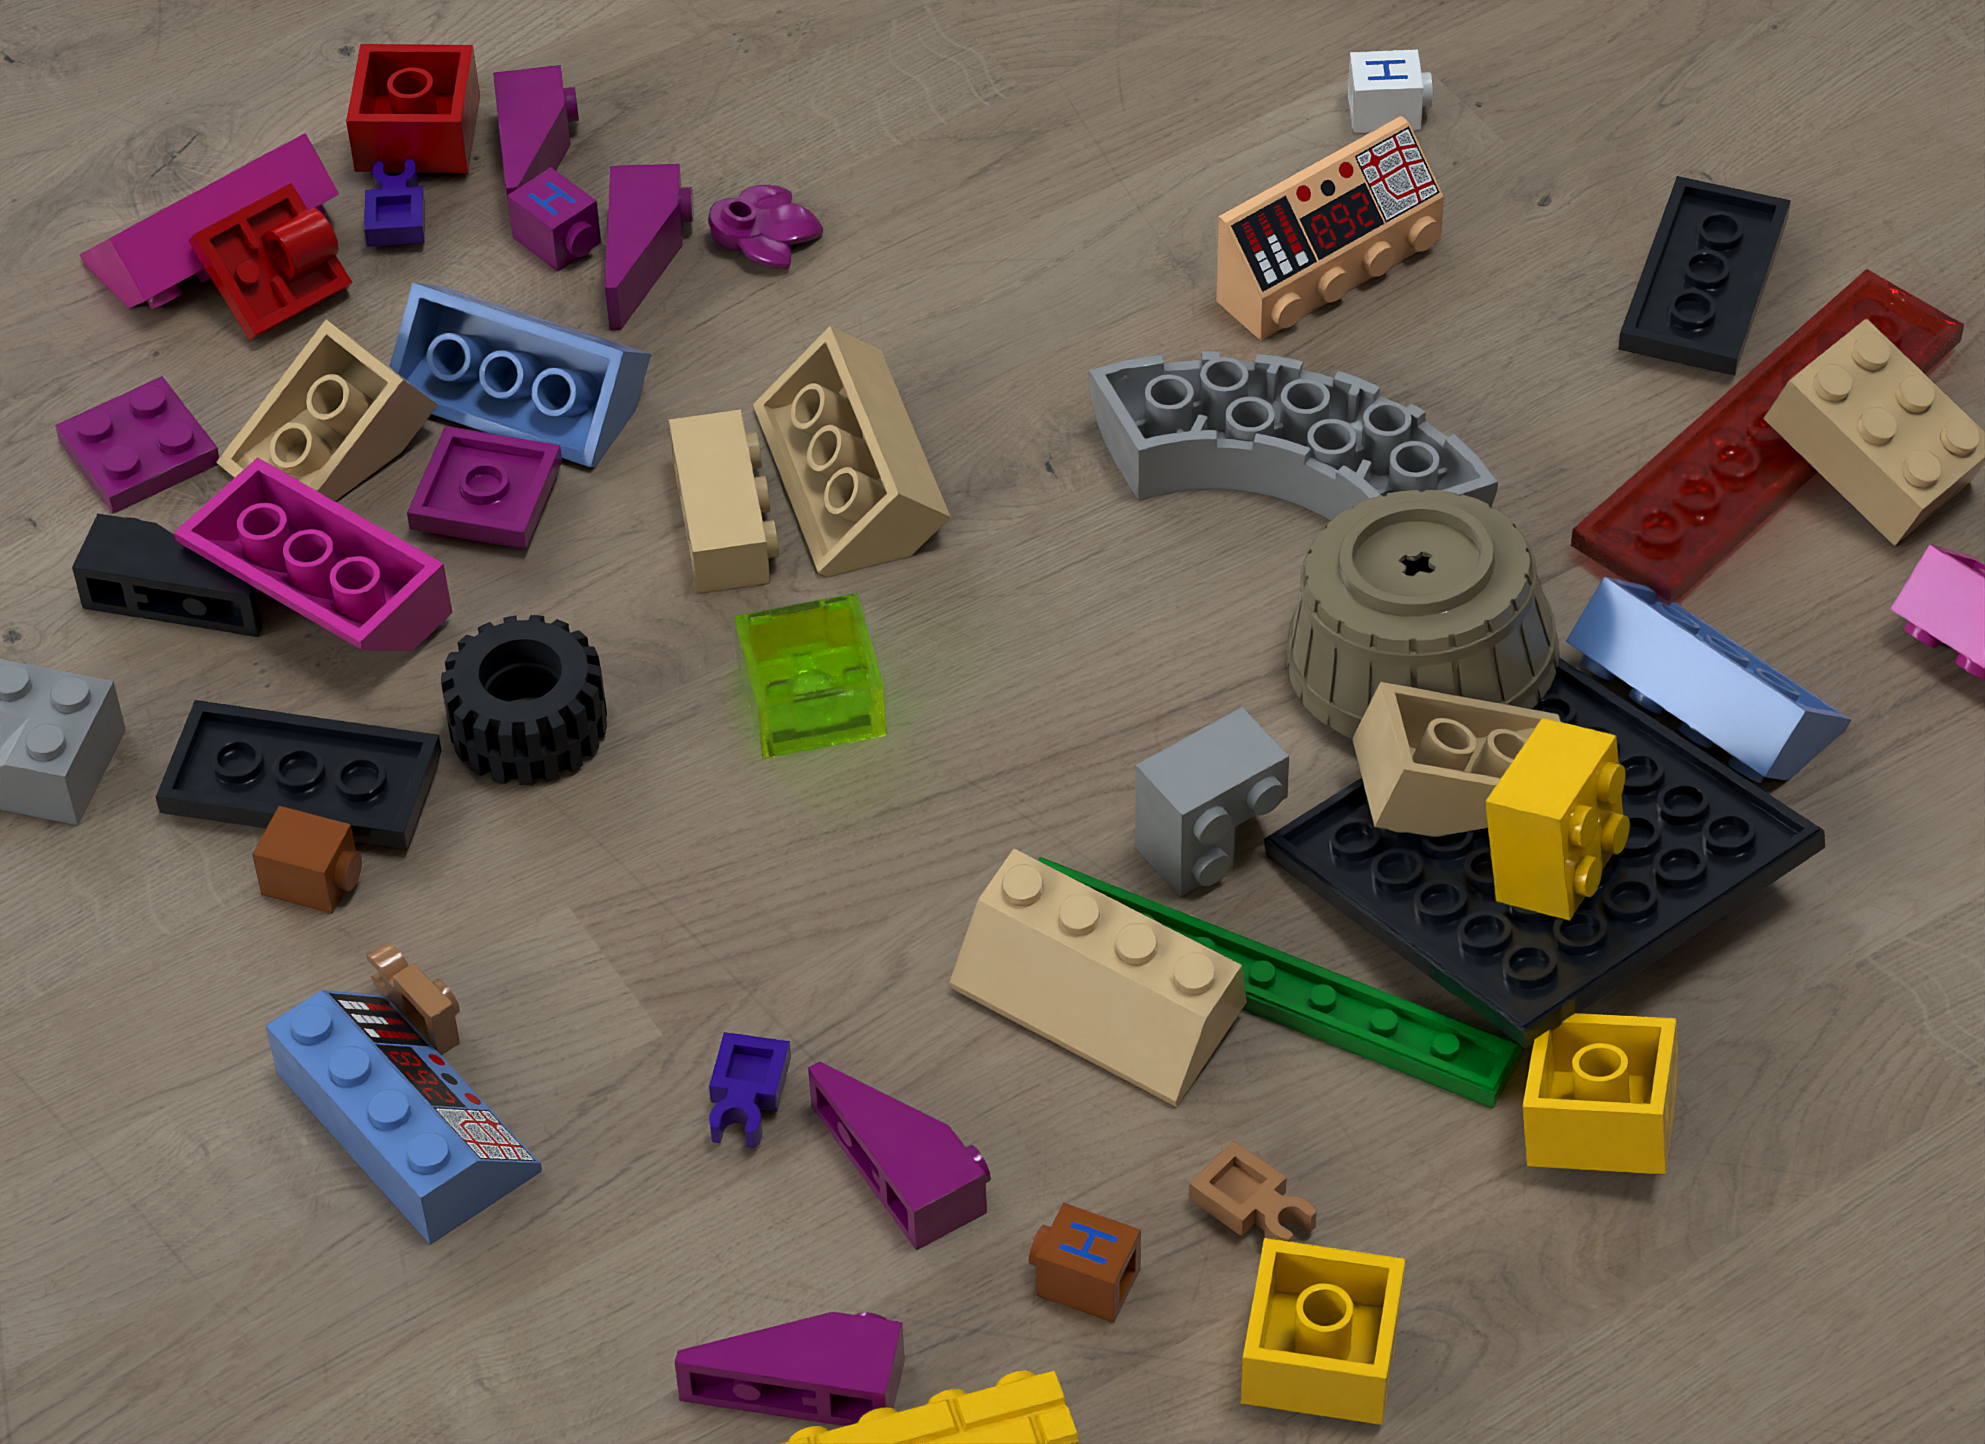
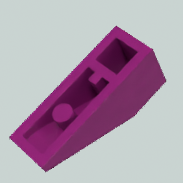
(533, 121)
(642, 232)
(903, 1155)
(806, 1369)

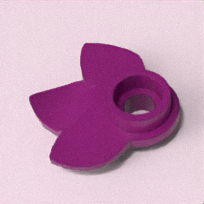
(763, 224)

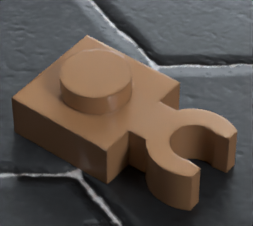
(424, 1003)
(1247, 1192)

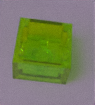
(810, 675)

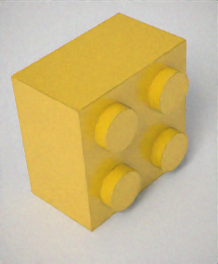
(1556, 818)
(1602, 1094)
(1322, 1331)

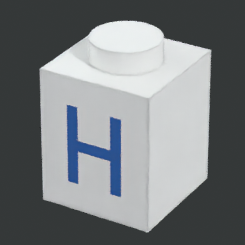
(1387, 87)

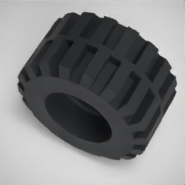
(517, 663)

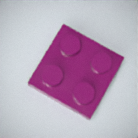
(137, 444)
(485, 487)

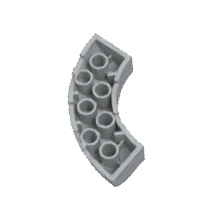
(1272, 433)

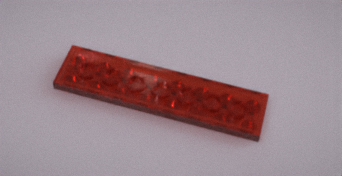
(1730, 464)

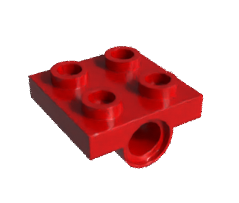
(272, 260)

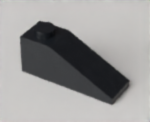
(146, 574)

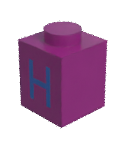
(554, 219)

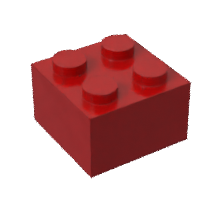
(413, 106)

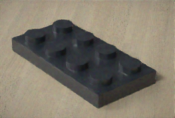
(1705, 275)
(250, 761)

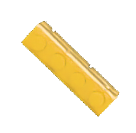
(1014, 1411)

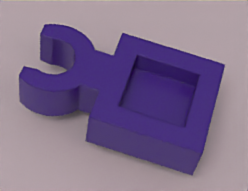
(394, 208)
(746, 1079)

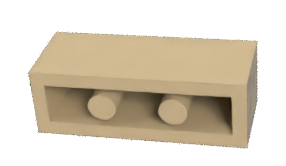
(723, 501)

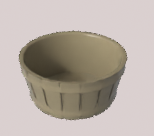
(1460, 631)

